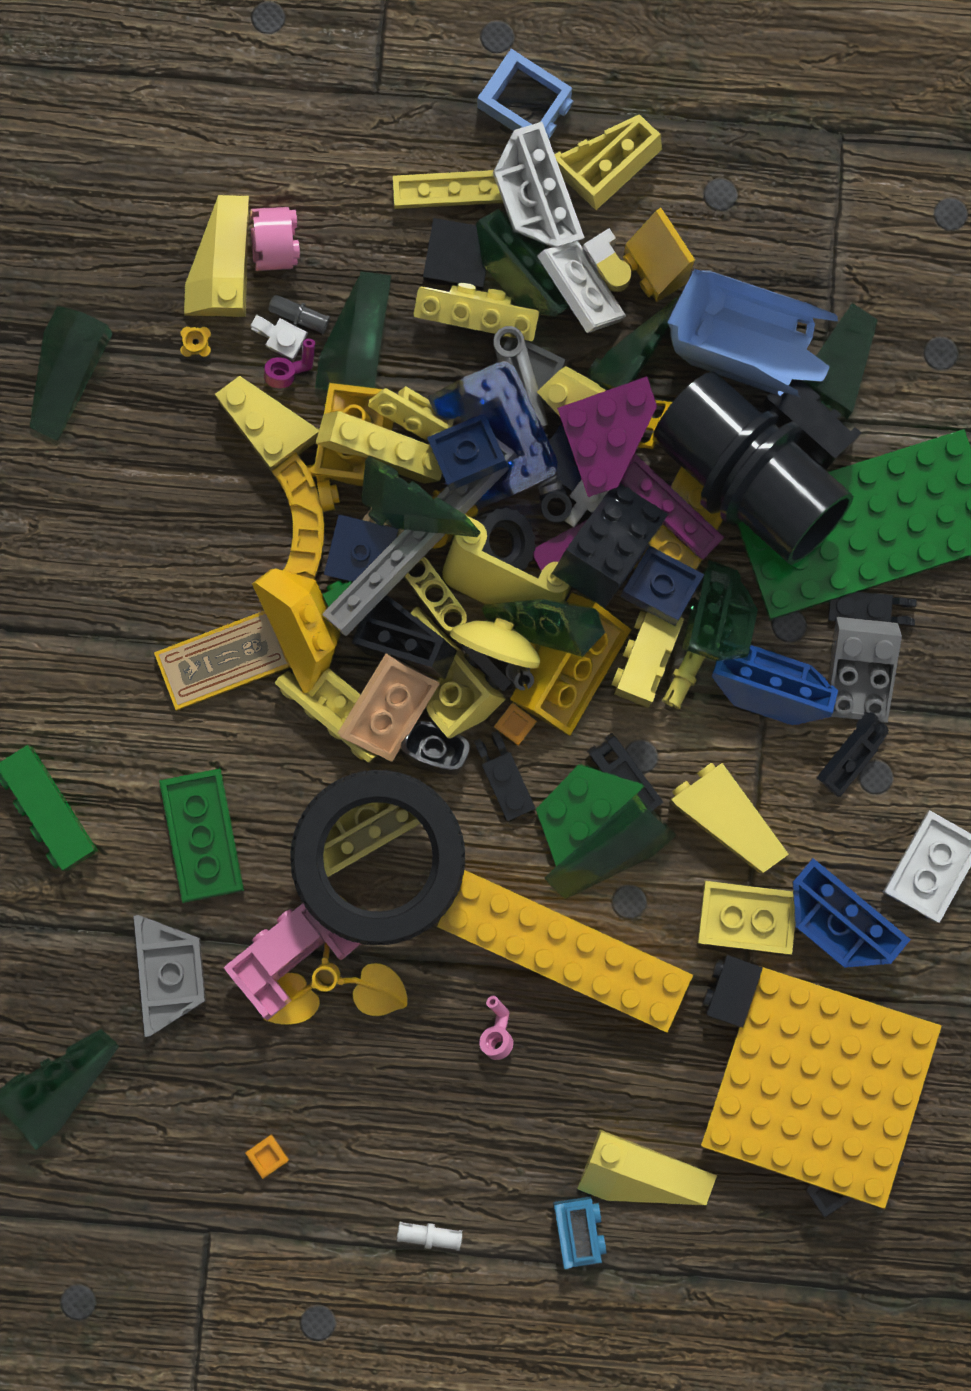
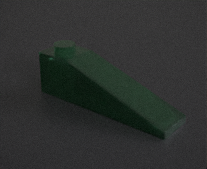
(357, 337)
(408, 505)
(551, 623)
(620, 843)

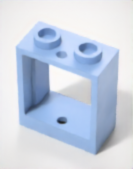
(512, 62)

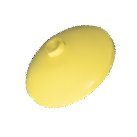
(497, 641)

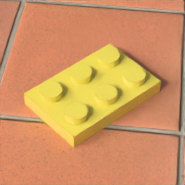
(747, 917)

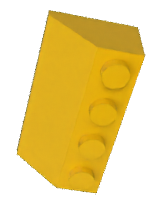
(568, 681)

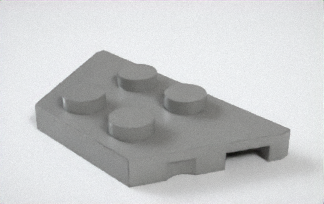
(168, 973)

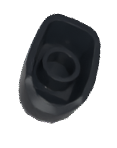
(434, 752)

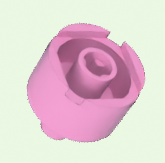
(273, 238)

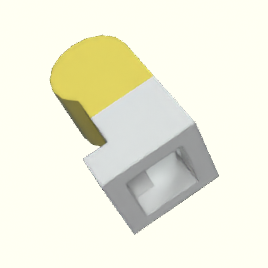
(612, 270)

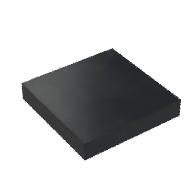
(454, 254)

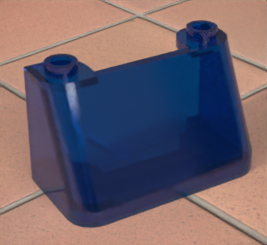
(513, 420)

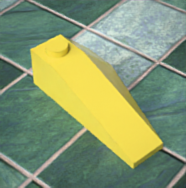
(220, 267)

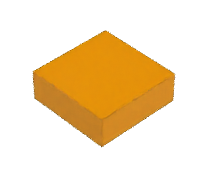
(515, 724)
(267, 1156)

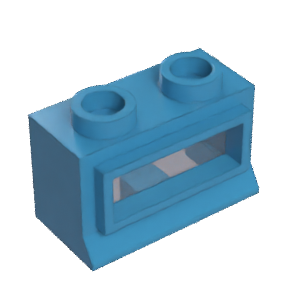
(578, 1232)

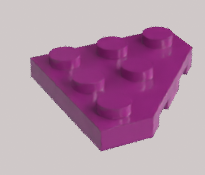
(607, 432)

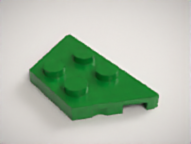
(581, 807)

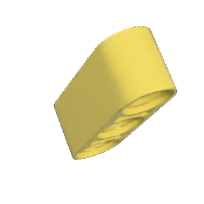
(439, 609)

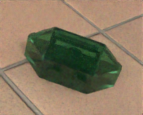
(515, 265)
(721, 616)

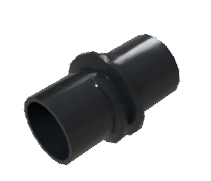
(752, 468)

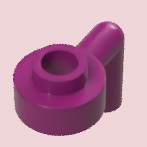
(281, 372)

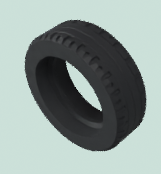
(375, 926)

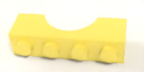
(361, 438)

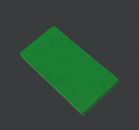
(201, 835)

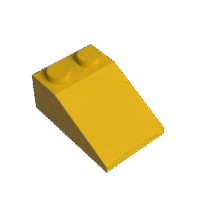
(659, 257)

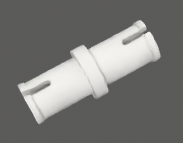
(429, 1236)

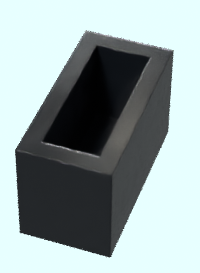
(732, 990)

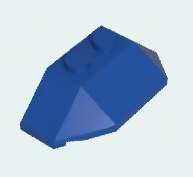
(776, 687)
(842, 920)

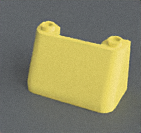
(493, 580)

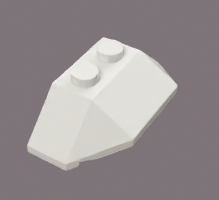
(535, 189)

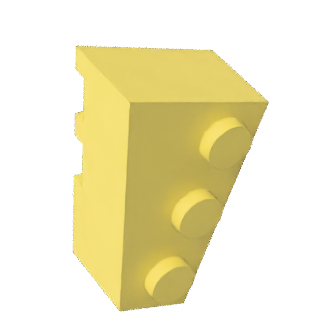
(607, 162)
(567, 387)
(266, 423)
(646, 659)

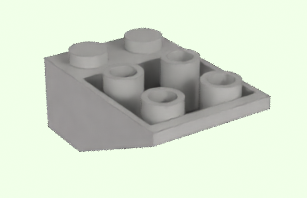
(864, 667)

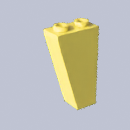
(729, 816)

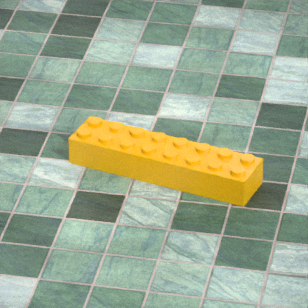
(566, 951)

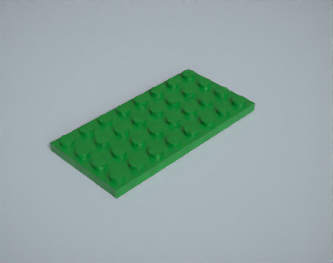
(903, 520)

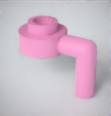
(497, 1032)

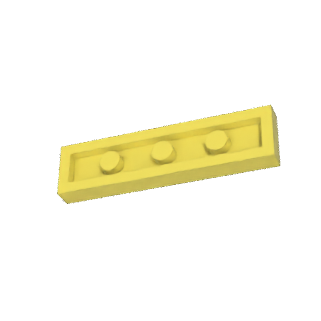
(445, 189)

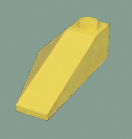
(464, 695)
(637, 1174)

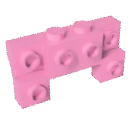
(277, 953)

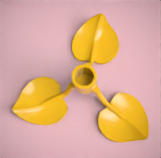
(376, 994)

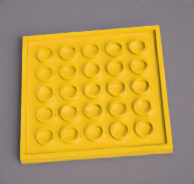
(822, 1087)

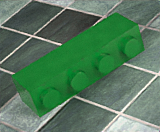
(46, 808)

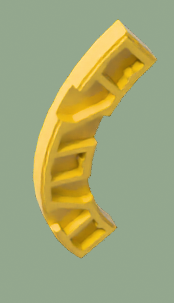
(306, 517)

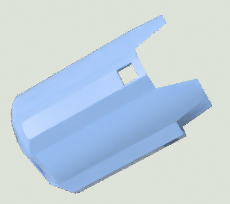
(746, 333)

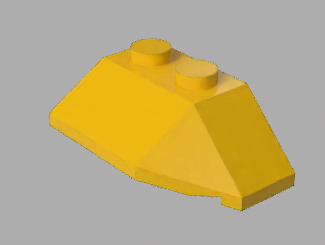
(295, 613)

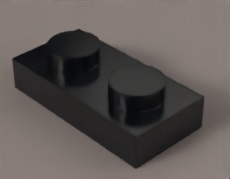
(492, 667)

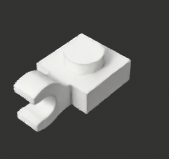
(283, 337)
(583, 503)

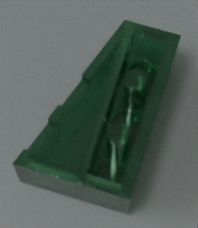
(847, 356)

